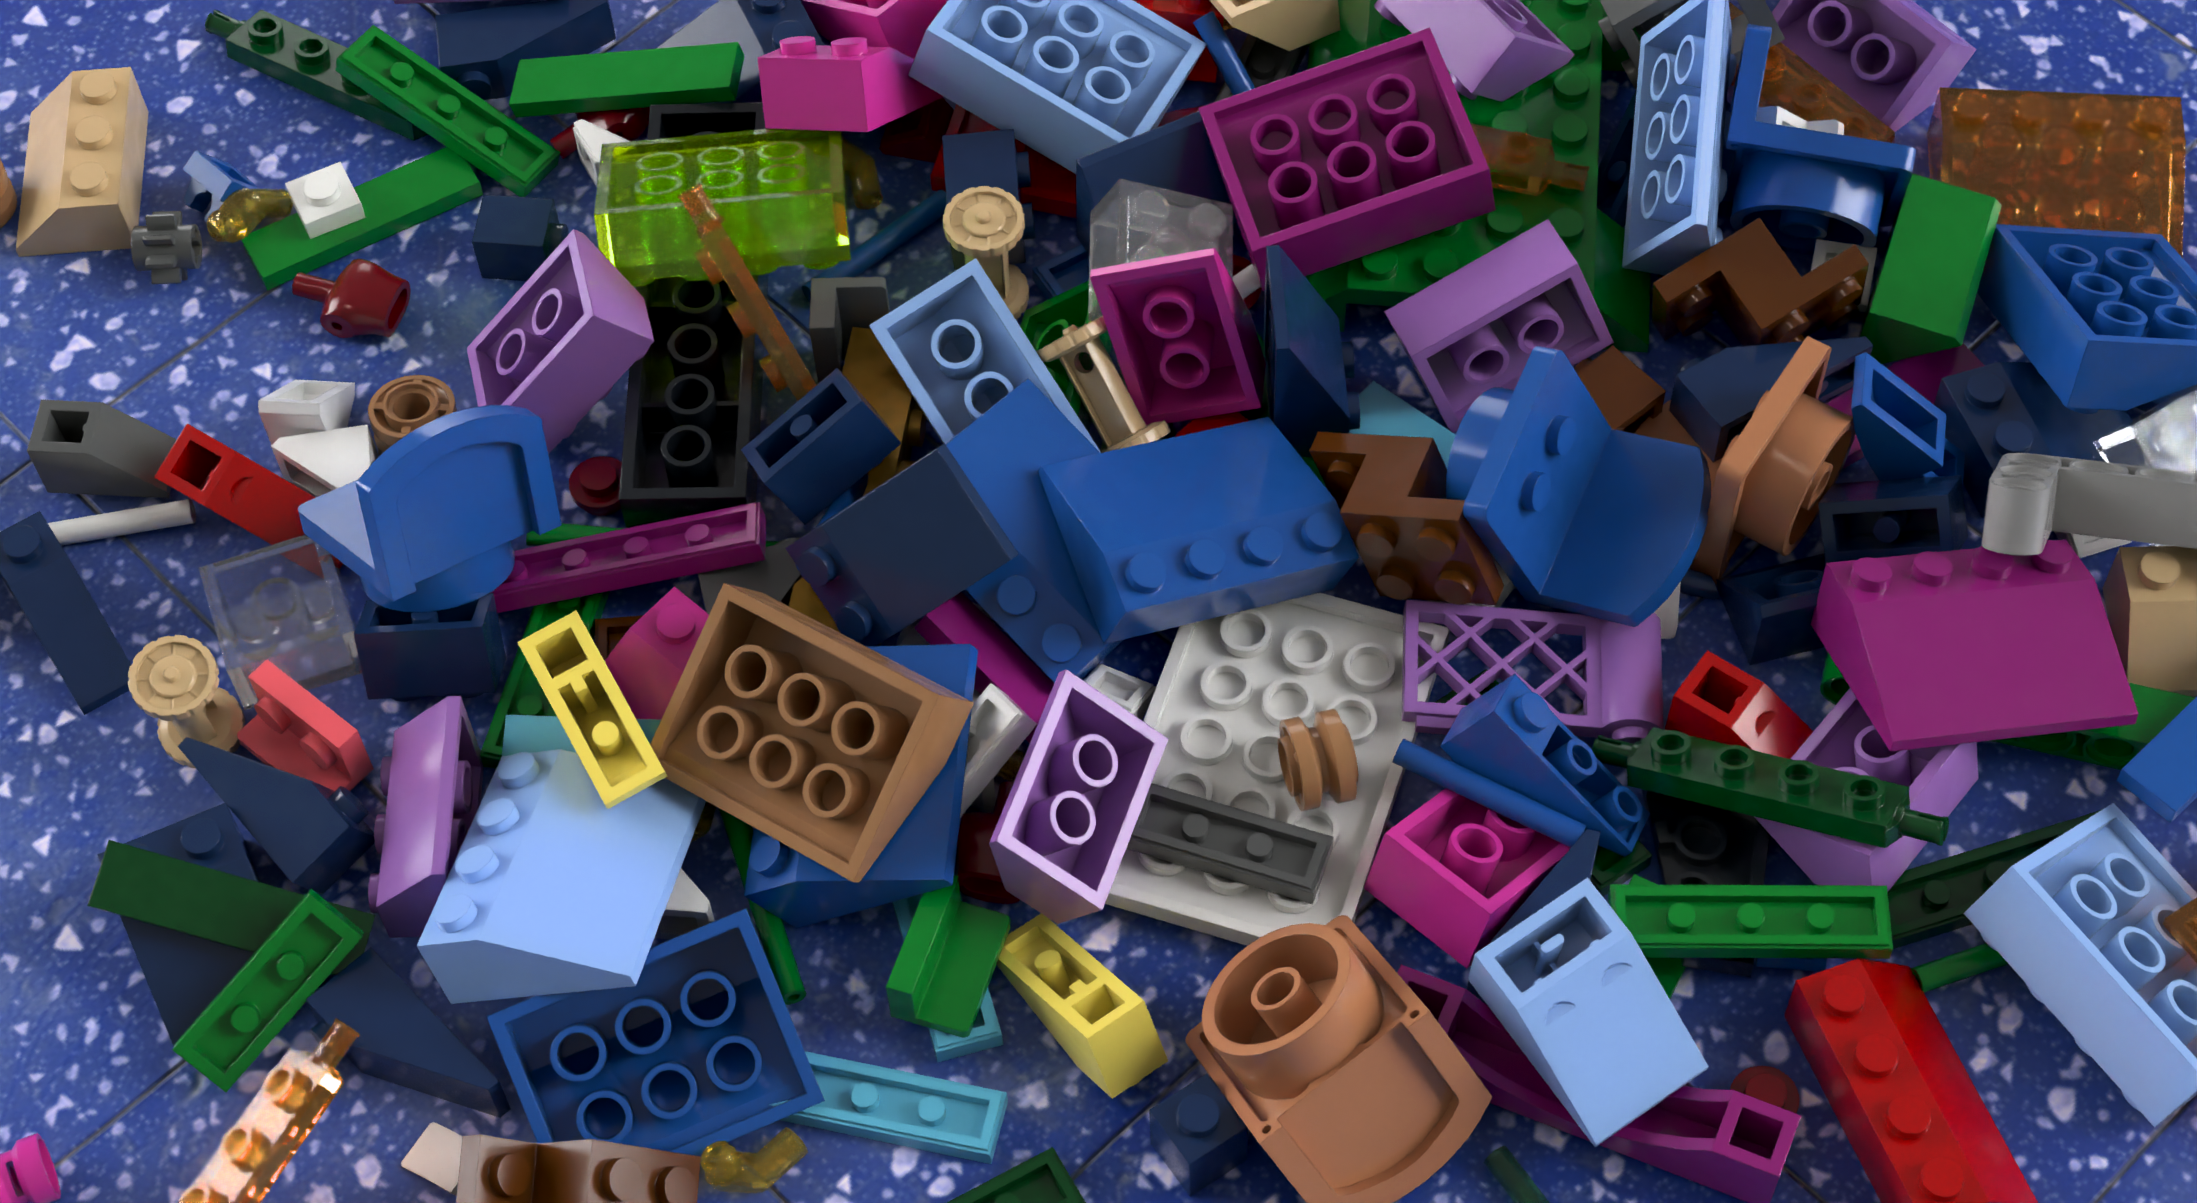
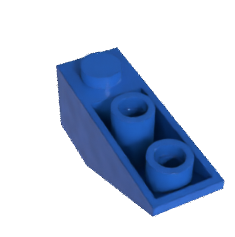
(1528, 749)

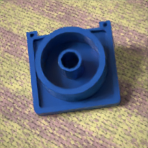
(1806, 179)
(1572, 506)
(441, 509)

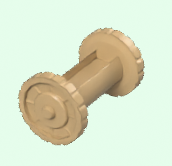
(985, 227)
(1102, 388)
(179, 686)

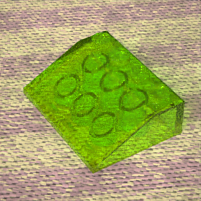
(772, 186)

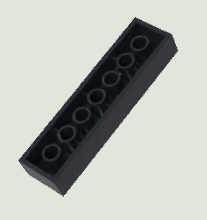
(700, 381)

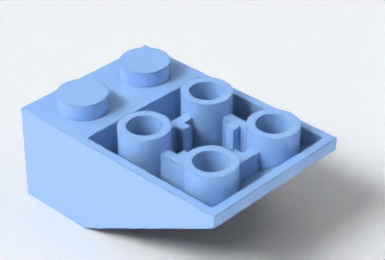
(1587, 1011)

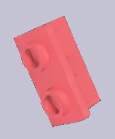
(302, 733)

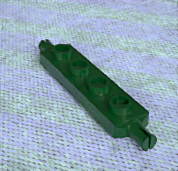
(303, 62)
(1771, 787)

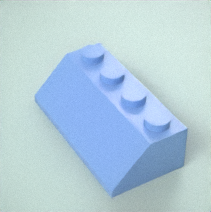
(963, 352)

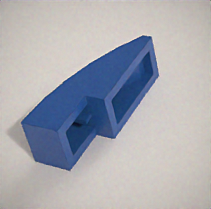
(1899, 427)

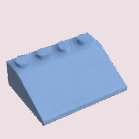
(1058, 69)
(1679, 138)
(556, 884)
(2093, 948)

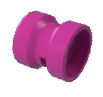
(30, 1175)

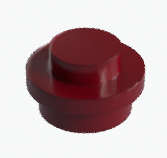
(596, 485)
(1768, 1086)

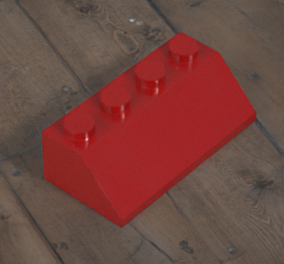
(1900, 1088)

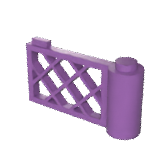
(1618, 662)

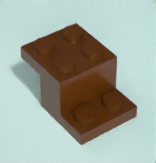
(1758, 291)
(1402, 522)
(573, 1172)

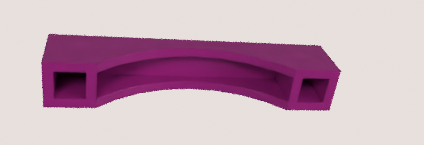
(1694, 1133)

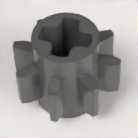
(166, 247)

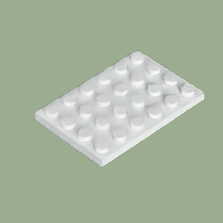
(1222, 716)

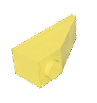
(592, 709)
(1082, 1005)

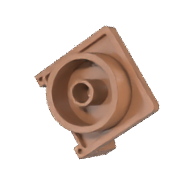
(1776, 466)
(1336, 1065)

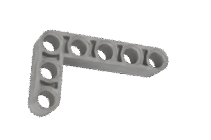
(2086, 497)

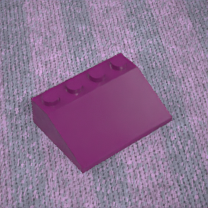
(1350, 156)
(1973, 645)

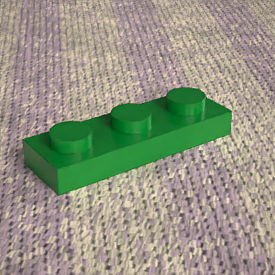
(268, 990)

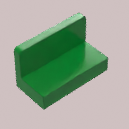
(946, 962)

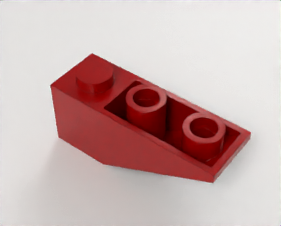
(234, 487)
(1735, 709)

